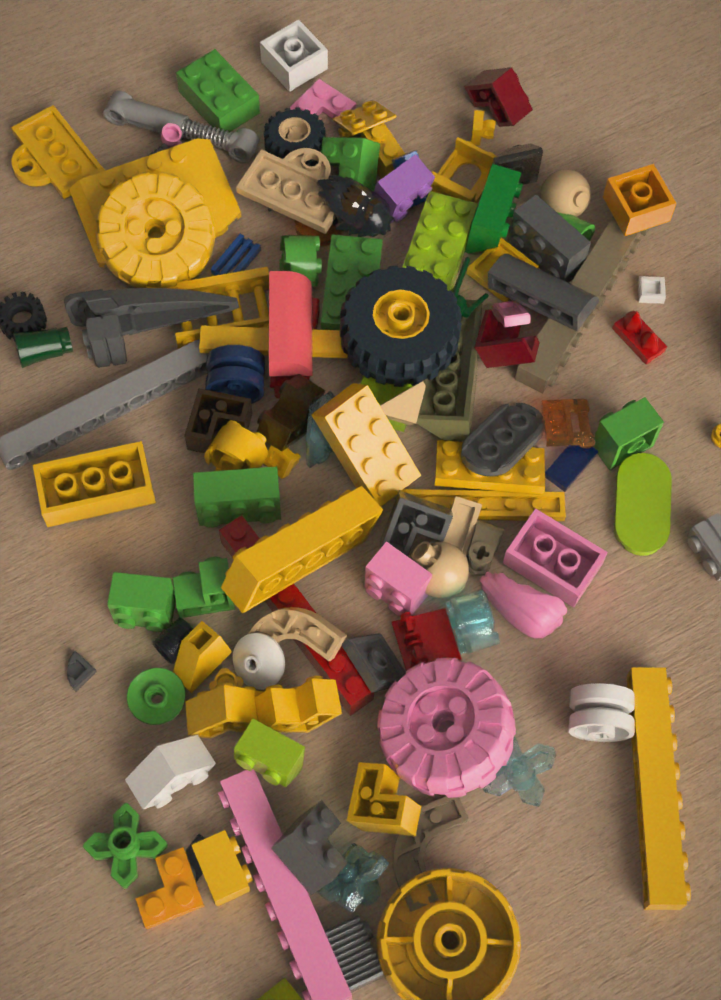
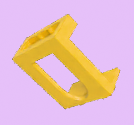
(464, 153)

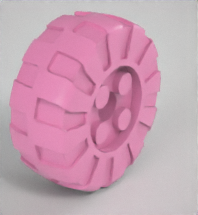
(449, 699)

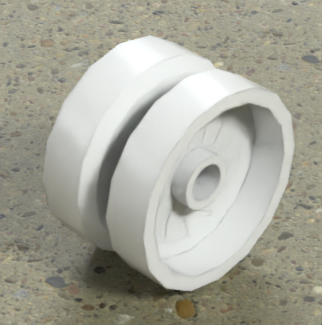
(601, 712)

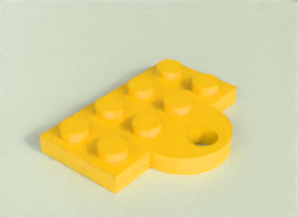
(52, 151)

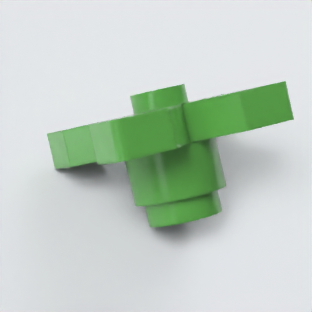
(141, 845)

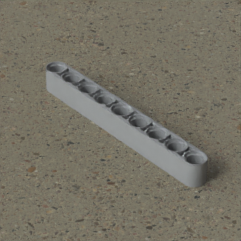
(102, 405)

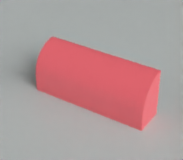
(290, 324)

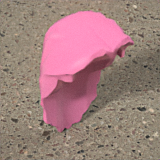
(523, 606)

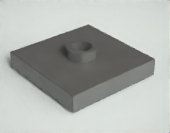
(374, 661)

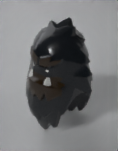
(355, 206)

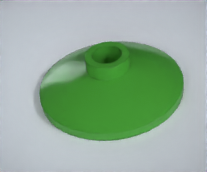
(152, 683)

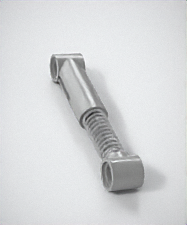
(124, 109)

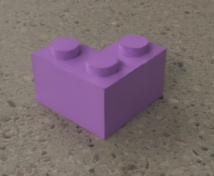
(404, 185)

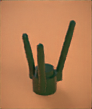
(461, 301)

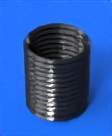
(169, 641)

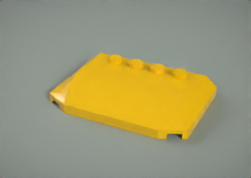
(191, 161)

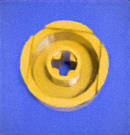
(236, 448)

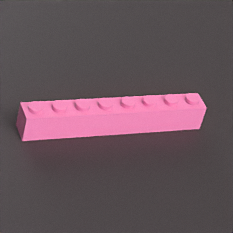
(288, 898)

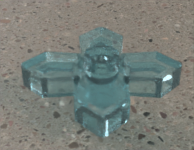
(522, 773)
(357, 880)

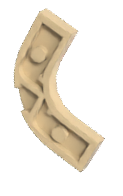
(303, 626)

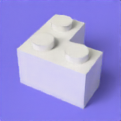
(169, 770)

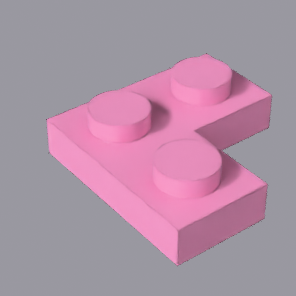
(324, 99)

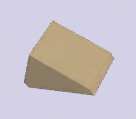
(405, 406)

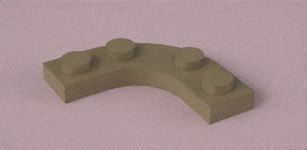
(410, 850)

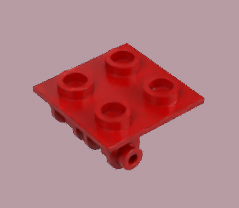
(425, 637)

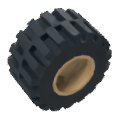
(293, 131)

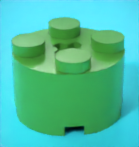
(301, 256)

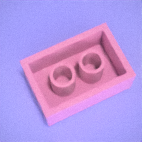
(554, 557)

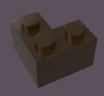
(210, 413)
(289, 416)

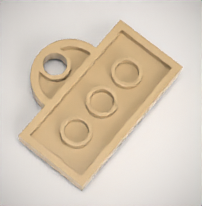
(290, 186)

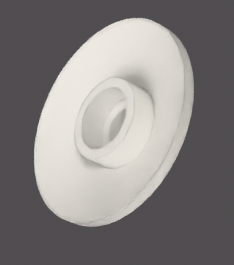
(268, 659)

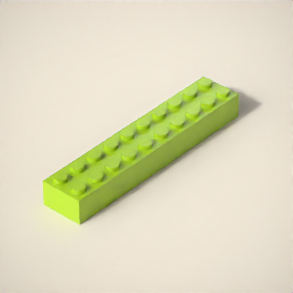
(436, 248)

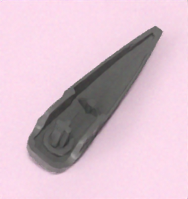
(146, 307)

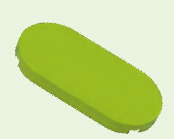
(643, 504)

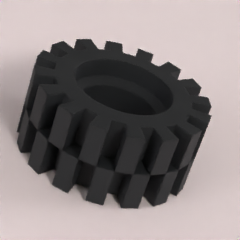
(21, 304)

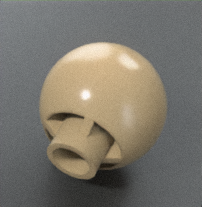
(566, 192)
(446, 565)

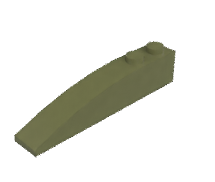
(451, 395)

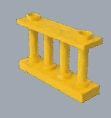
(229, 285)

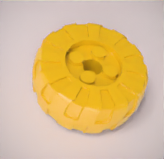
(155, 205)
(472, 910)

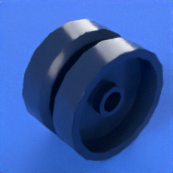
(236, 371)

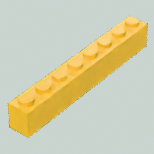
(657, 792)

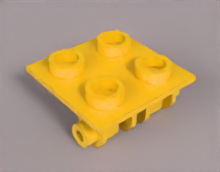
(362, 118)

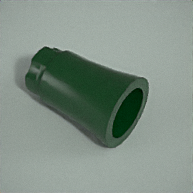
(42, 345)

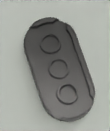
(502, 439)

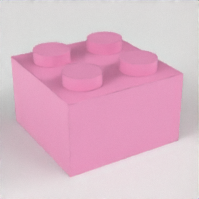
(396, 580)

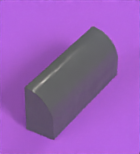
(541, 291)

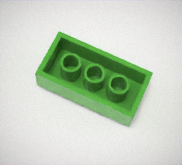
(347, 263)

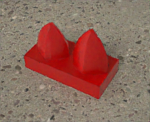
(639, 337)

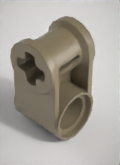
(483, 545)

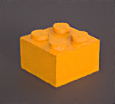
(639, 199)

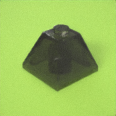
(523, 159)

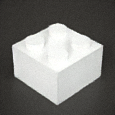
(294, 55)

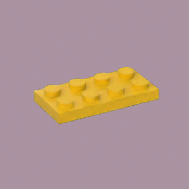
(523, 477)

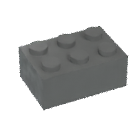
(548, 239)

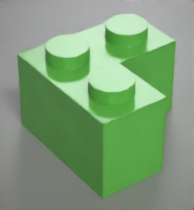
(354, 158)
(202, 591)

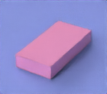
(511, 313)

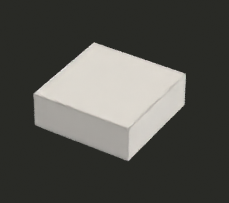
(651, 289)

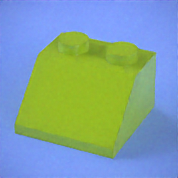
(269, 753)

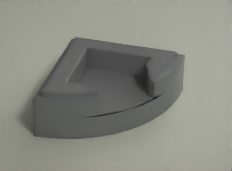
(79, 671)

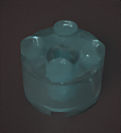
(472, 622)

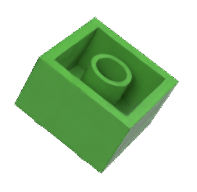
(627, 432)
(141, 601)

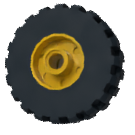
(400, 326)

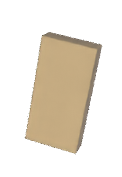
(463, 523)

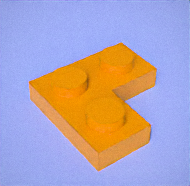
(177, 896)

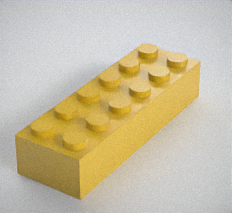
(300, 548)

